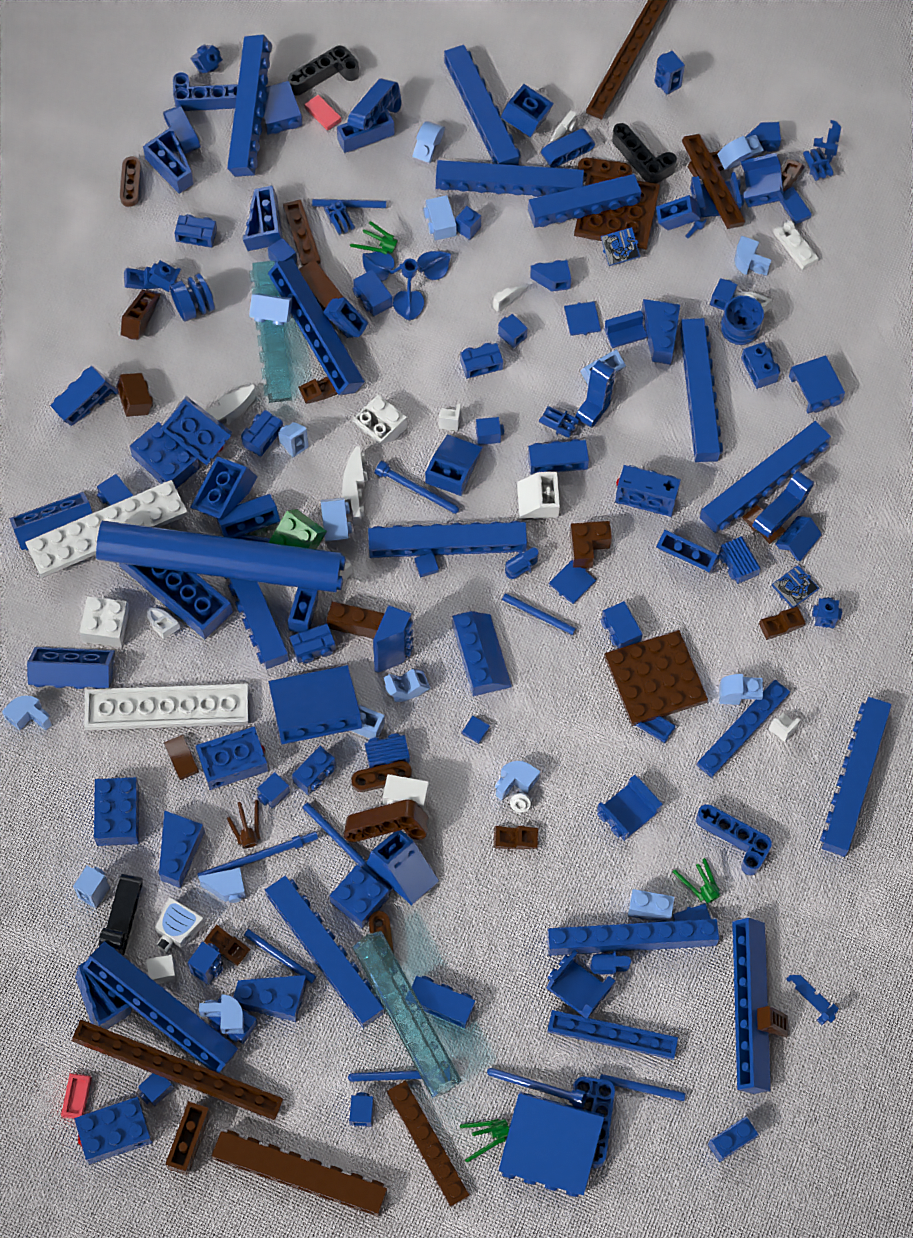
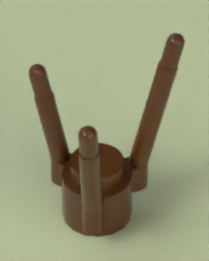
(248, 837)

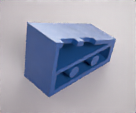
(169, 160)
(264, 220)
(661, 328)
(82, 395)
(178, 847)
(272, 996)
(101, 1003)

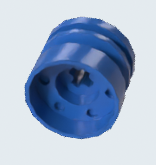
(192, 297)
(742, 320)

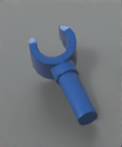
(697, 225)

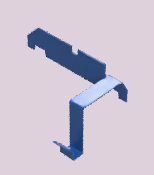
(833, 137)
(817, 1001)

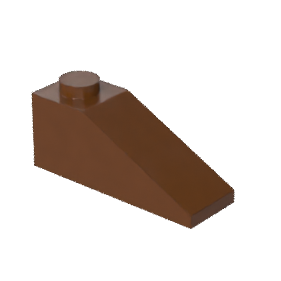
(139, 314)

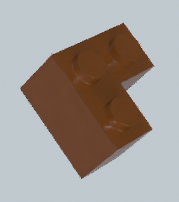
(586, 538)

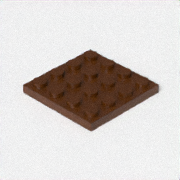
(610, 221)
(655, 678)

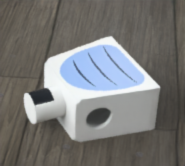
(177, 925)

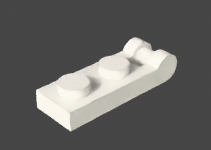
(795, 245)

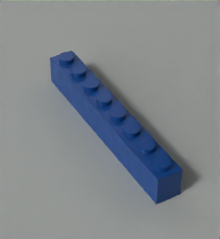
(249, 105)
(480, 106)
(505, 178)
(316, 328)
(700, 390)
(765, 477)
(447, 539)
(856, 776)
(632, 937)
(324, 951)
(750, 994)
(160, 1008)

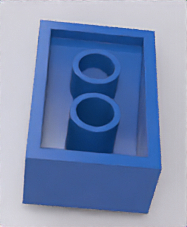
(223, 488)

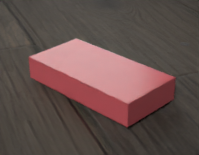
(322, 112)
(76, 1096)

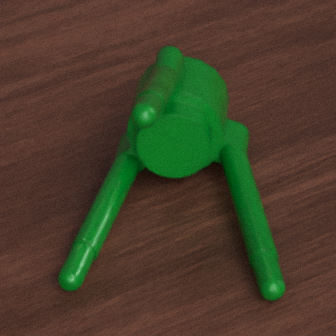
(387, 242)
(709, 891)
(497, 1129)

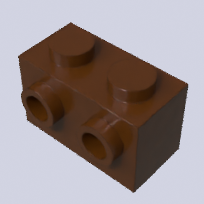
(134, 394)

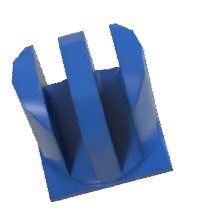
(818, 163)
(339, 216)
(556, 420)
(521, 563)
(609, 963)

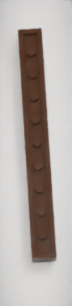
(625, 58)
(177, 1069)

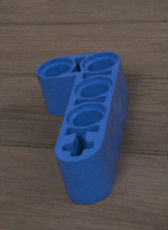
(381, 96)
(202, 97)
(598, 394)
(784, 505)
(731, 836)
(599, 1102)

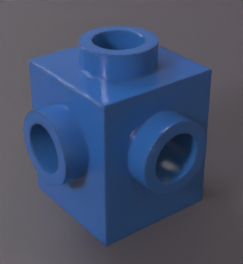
(206, 58)
(826, 612)

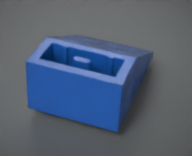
(452, 464)
(402, 867)

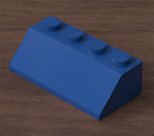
(49, 517)
(393, 639)
(480, 652)
(70, 667)

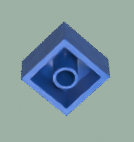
(527, 110)
(359, 896)

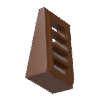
(772, 1021)

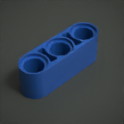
(182, 129)
(568, 148)

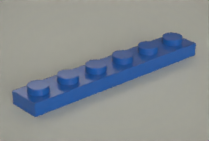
(743, 729)
(612, 1035)

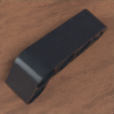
(323, 67)
(640, 156)
(122, 913)

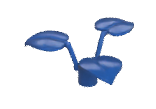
(408, 303)

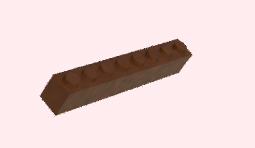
(300, 1173)

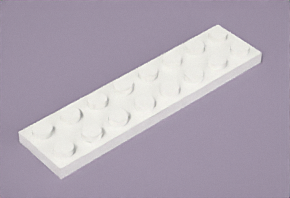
(79, 538)
(166, 707)

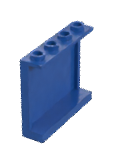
(315, 704)
(551, 1144)

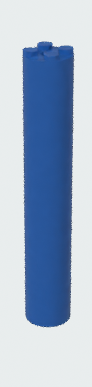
(220, 556)

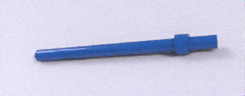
(296, 842)
(343, 843)

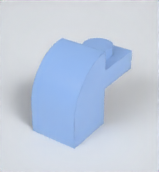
(427, 139)
(739, 150)
(748, 259)
(406, 686)
(736, 687)
(23, 709)
(518, 774)
(230, 1012)

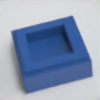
(426, 565)
(475, 729)

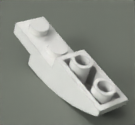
(233, 404)
(353, 483)

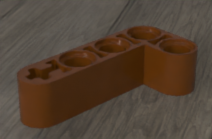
(386, 819)

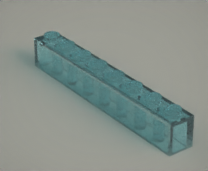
(271, 340)
(407, 1014)

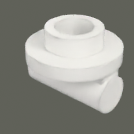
(520, 802)

